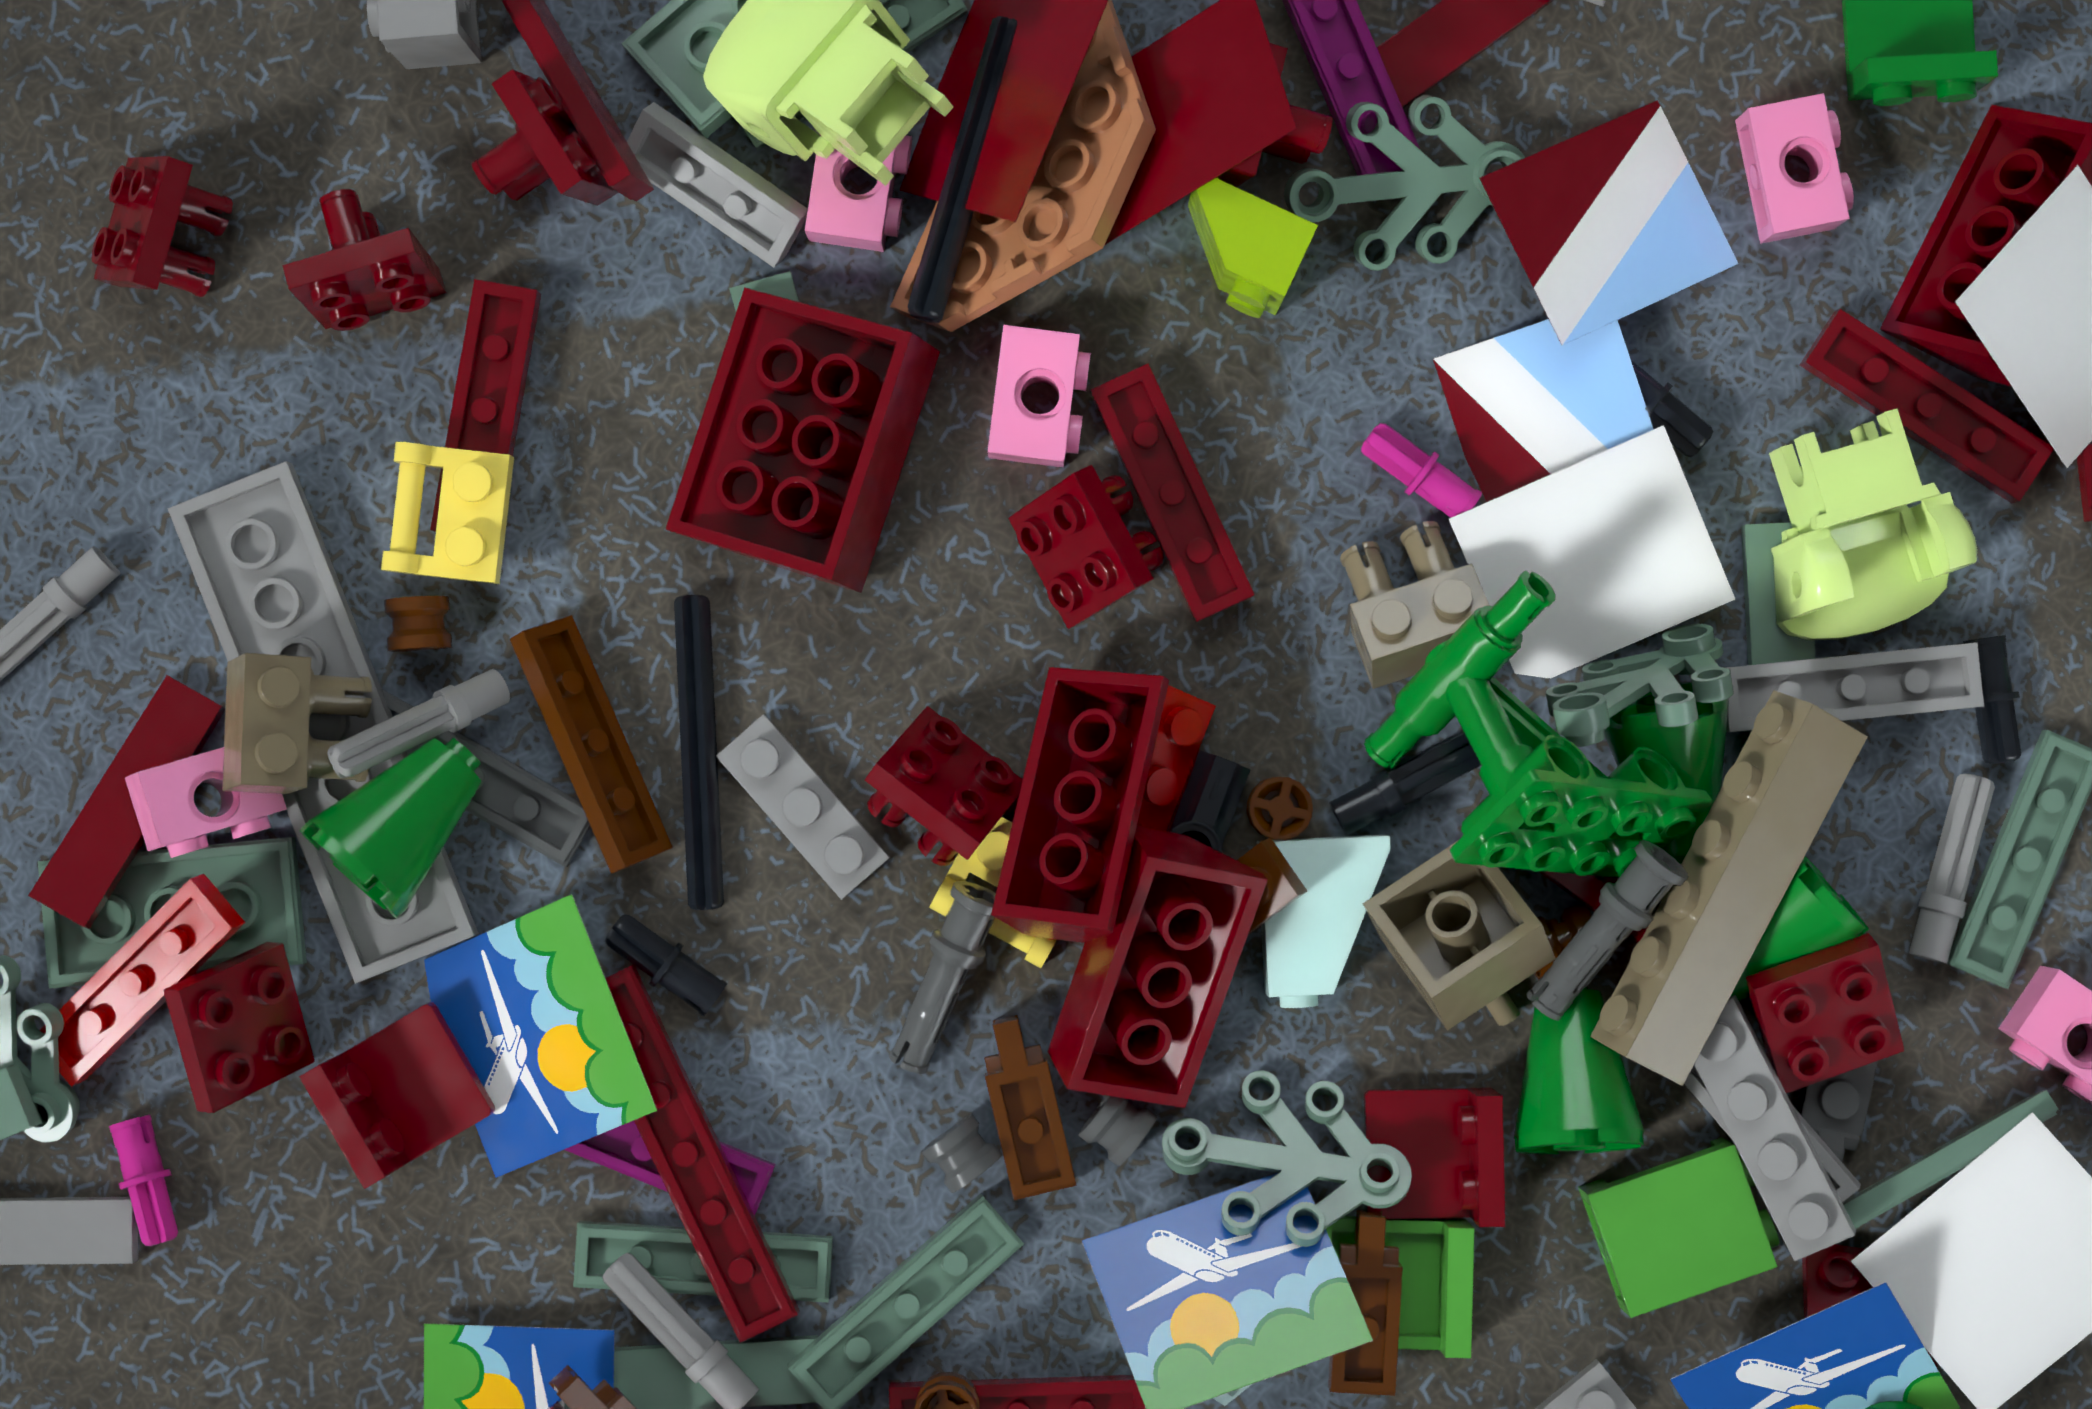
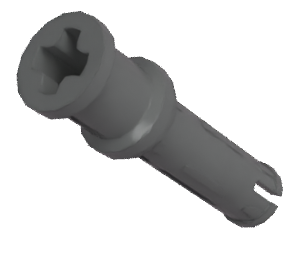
(1622, 909)
(956, 950)

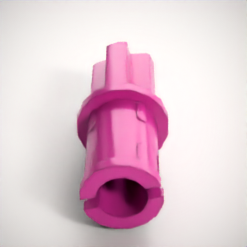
(1419, 471)
(145, 1179)

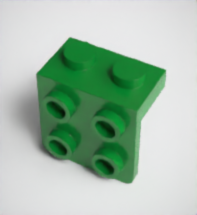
(1913, 51)

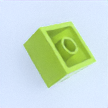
(1249, 245)

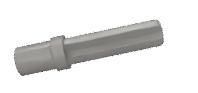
(61, 600)
(449, 709)
(1951, 871)
(702, 1357)

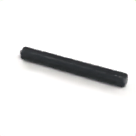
(951, 218)
(698, 752)

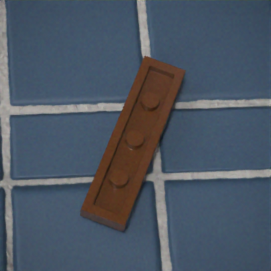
(591, 743)

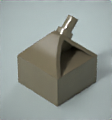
(1460, 937)

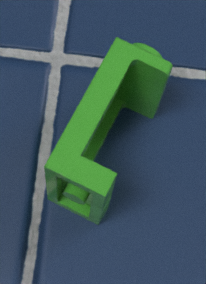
(1680, 1228)
(1435, 1280)

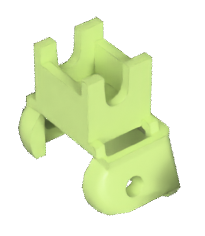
(832, 64)
(1853, 543)

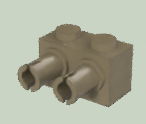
(1403, 624)
(269, 722)

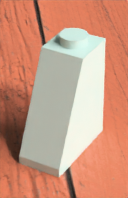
(1313, 935)

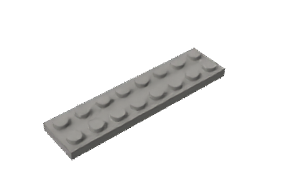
(280, 595)

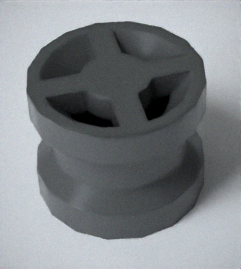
(1117, 1127)
(961, 1153)

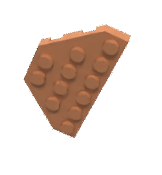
(1071, 197)

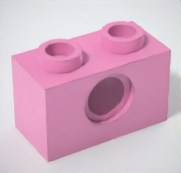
(1780, 203)
(850, 218)
(1030, 358)
(167, 807)
(2042, 1022)

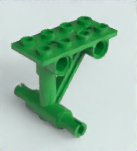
(1544, 795)

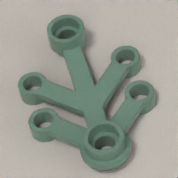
(1416, 184)
(1611, 685)
(43, 1080)
(1296, 1162)

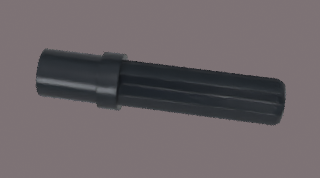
(1394, 789)

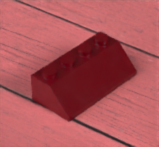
(2000, 185)
(1079, 803)
(1158, 982)

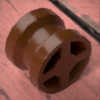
(418, 623)
(1289, 810)

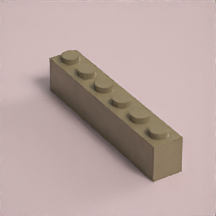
(1735, 882)

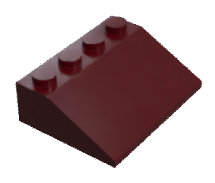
(803, 438)

